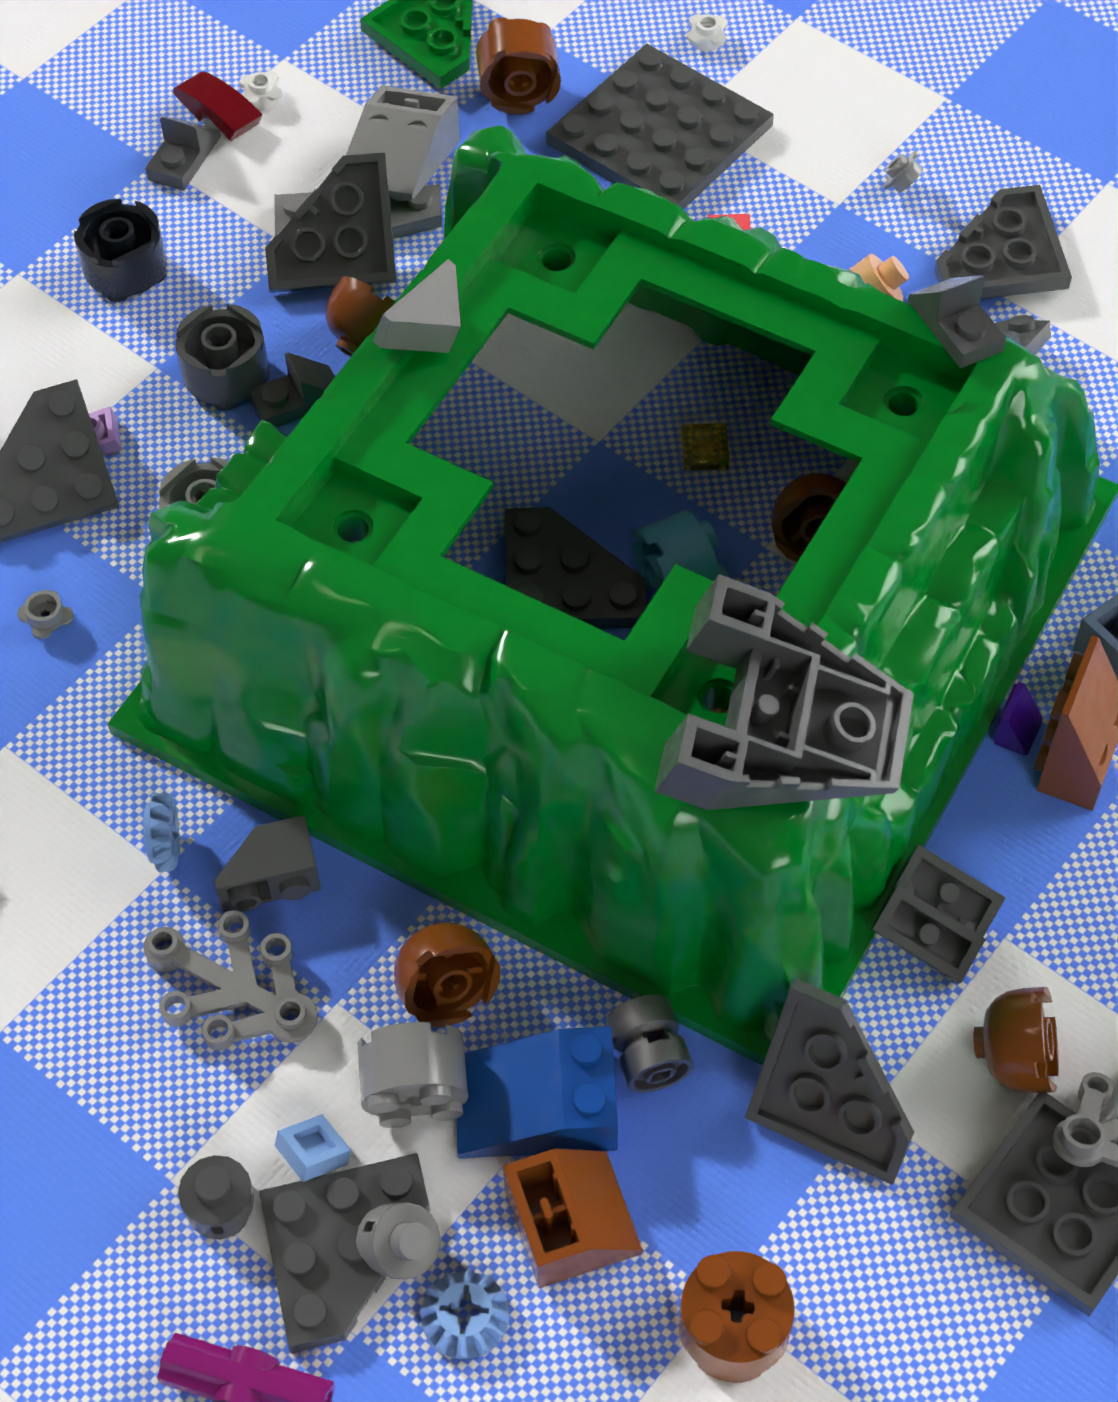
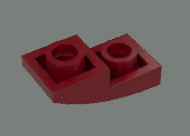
(221, 103)

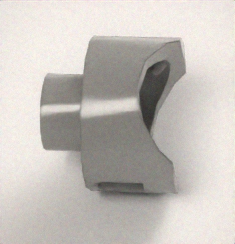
(399, 1240)

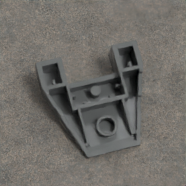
(798, 713)

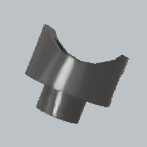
(216, 1196)

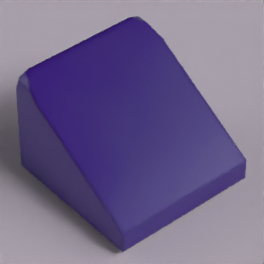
(1018, 721)

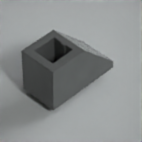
(269, 866)

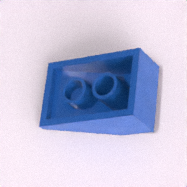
(541, 1095)

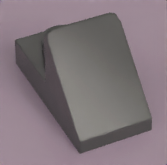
(181, 153)
(958, 320)
(293, 394)

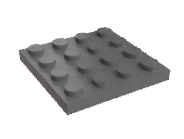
(660, 127)

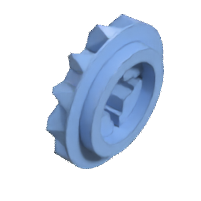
(162, 832)
(482, 1332)

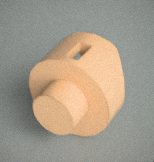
(884, 275)

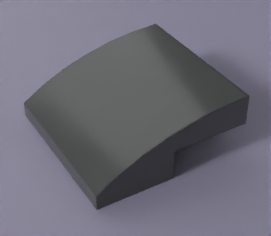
(938, 913)

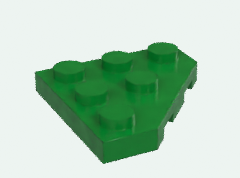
(425, 35)

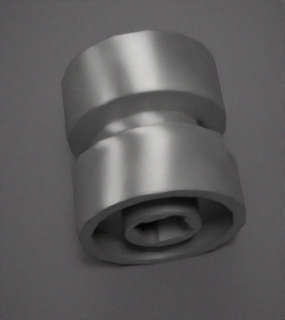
(650, 1048)

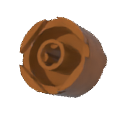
(518, 65)
(740, 1284)

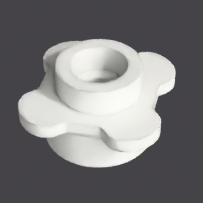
(707, 31)
(261, 89)

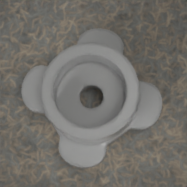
(902, 172)
(44, 603)

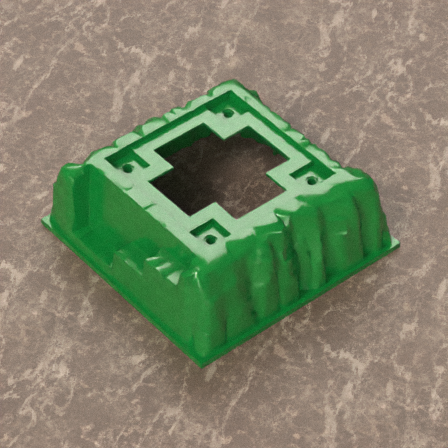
(523, 749)

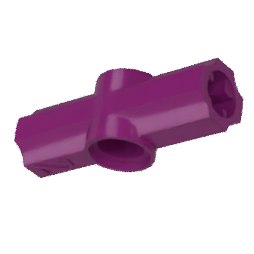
(236, 1374)

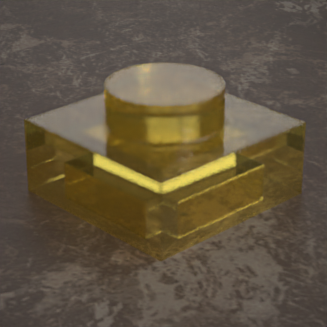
(705, 447)

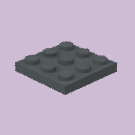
(1045, 1211)

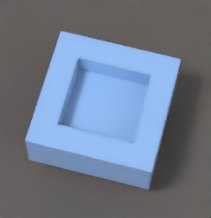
(312, 1148)

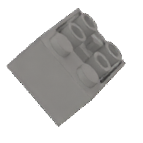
(413, 131)

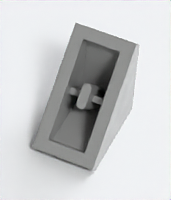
(425, 316)

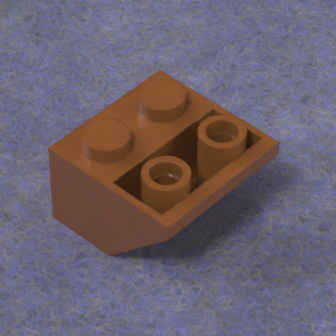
(569, 1213)

